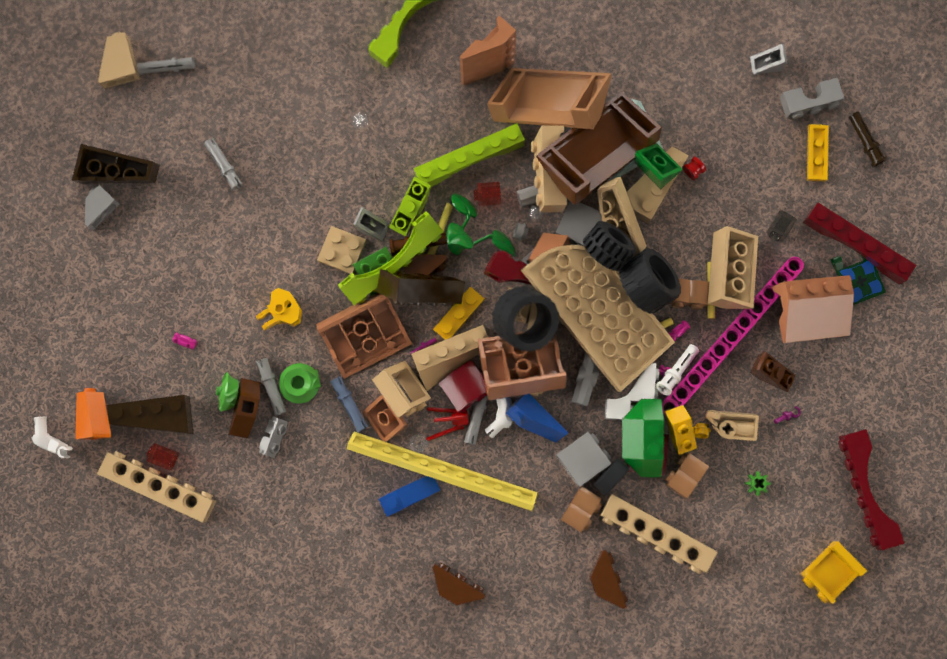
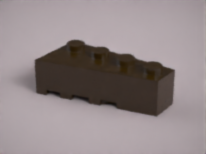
(420, 288)

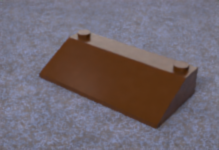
(590, 157)

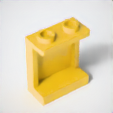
(832, 572)

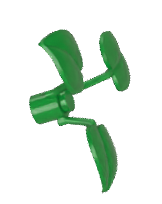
(459, 240)

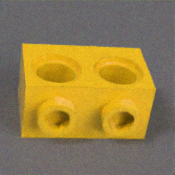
(681, 429)

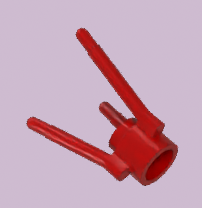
(457, 418)

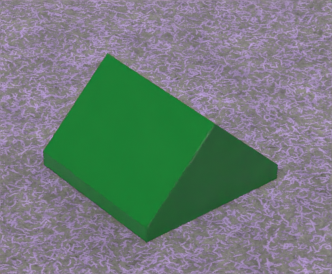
(657, 165)

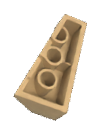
(618, 211)
(444, 357)

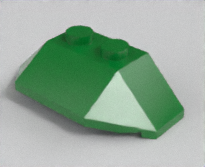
(644, 437)

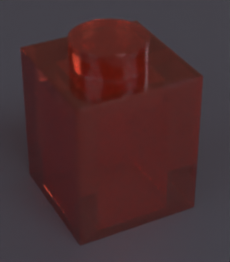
(488, 193)
(162, 456)

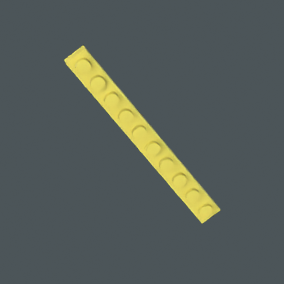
(442, 471)

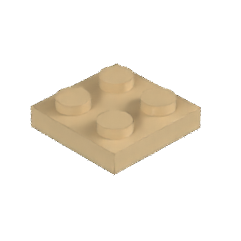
(341, 250)

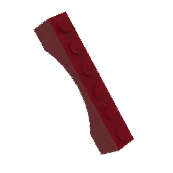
(881, 256)
(505, 269)
(857, 449)

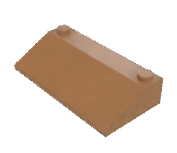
(550, 98)

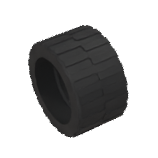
(650, 281)
(543, 327)

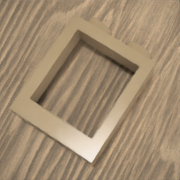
(393, 393)

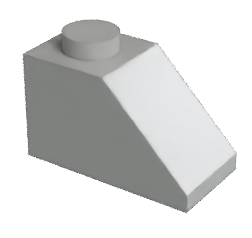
(98, 206)

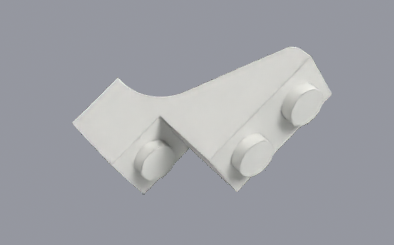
(643, 389)

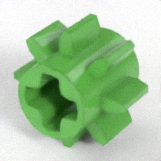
(752, 483)

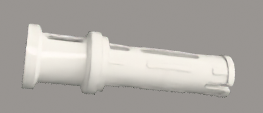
(673, 375)

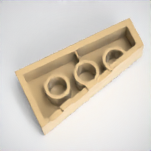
(645, 194)
(549, 196)

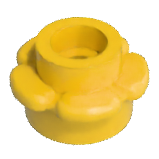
(701, 431)

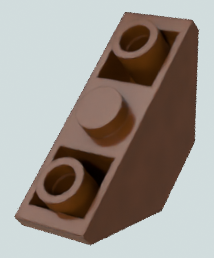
(427, 264)
(772, 372)
(245, 408)
(606, 581)
(454, 587)

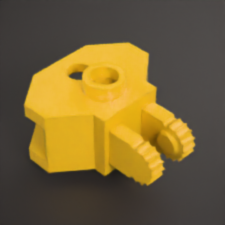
(280, 311)

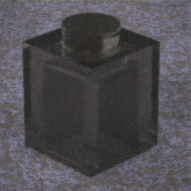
(781, 226)

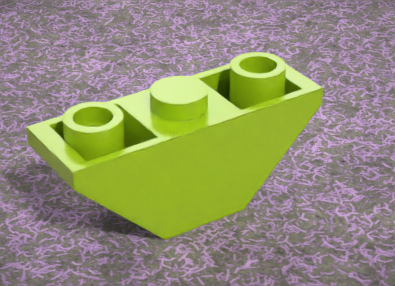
(411, 206)

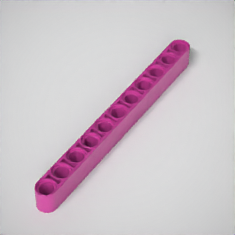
(736, 329)

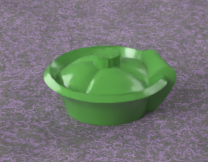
(299, 383)
(227, 392)

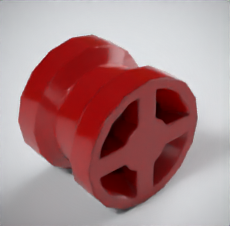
(694, 168)

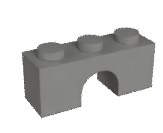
(797, 104)

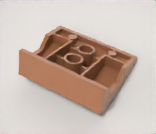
(490, 55)
(815, 308)
(363, 334)
(518, 372)

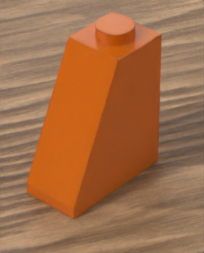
(91, 415)

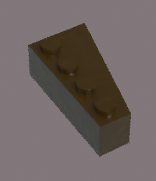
(106, 166)
(158, 414)

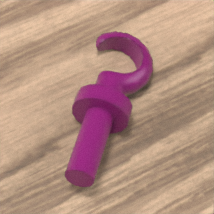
(424, 345)
(787, 416)

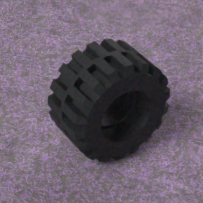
(609, 246)

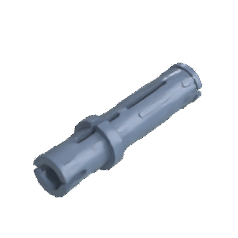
(349, 404)

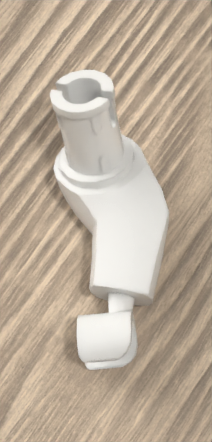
(502, 419)
(47, 441)

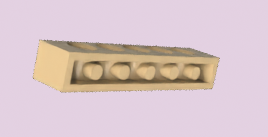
(111, 470)
(704, 554)

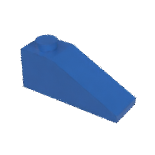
(533, 417)
(409, 495)

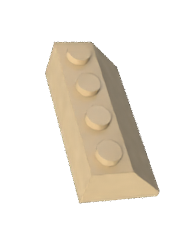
(733, 269)

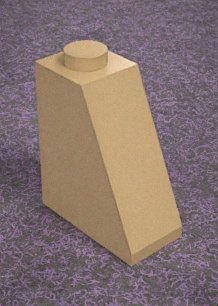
(118, 62)

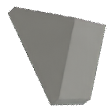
(769, 61)
(371, 224)

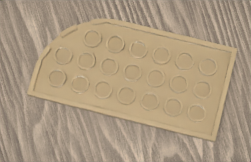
(599, 312)

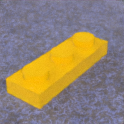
(817, 153)
(458, 314)

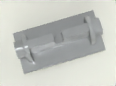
(276, 428)

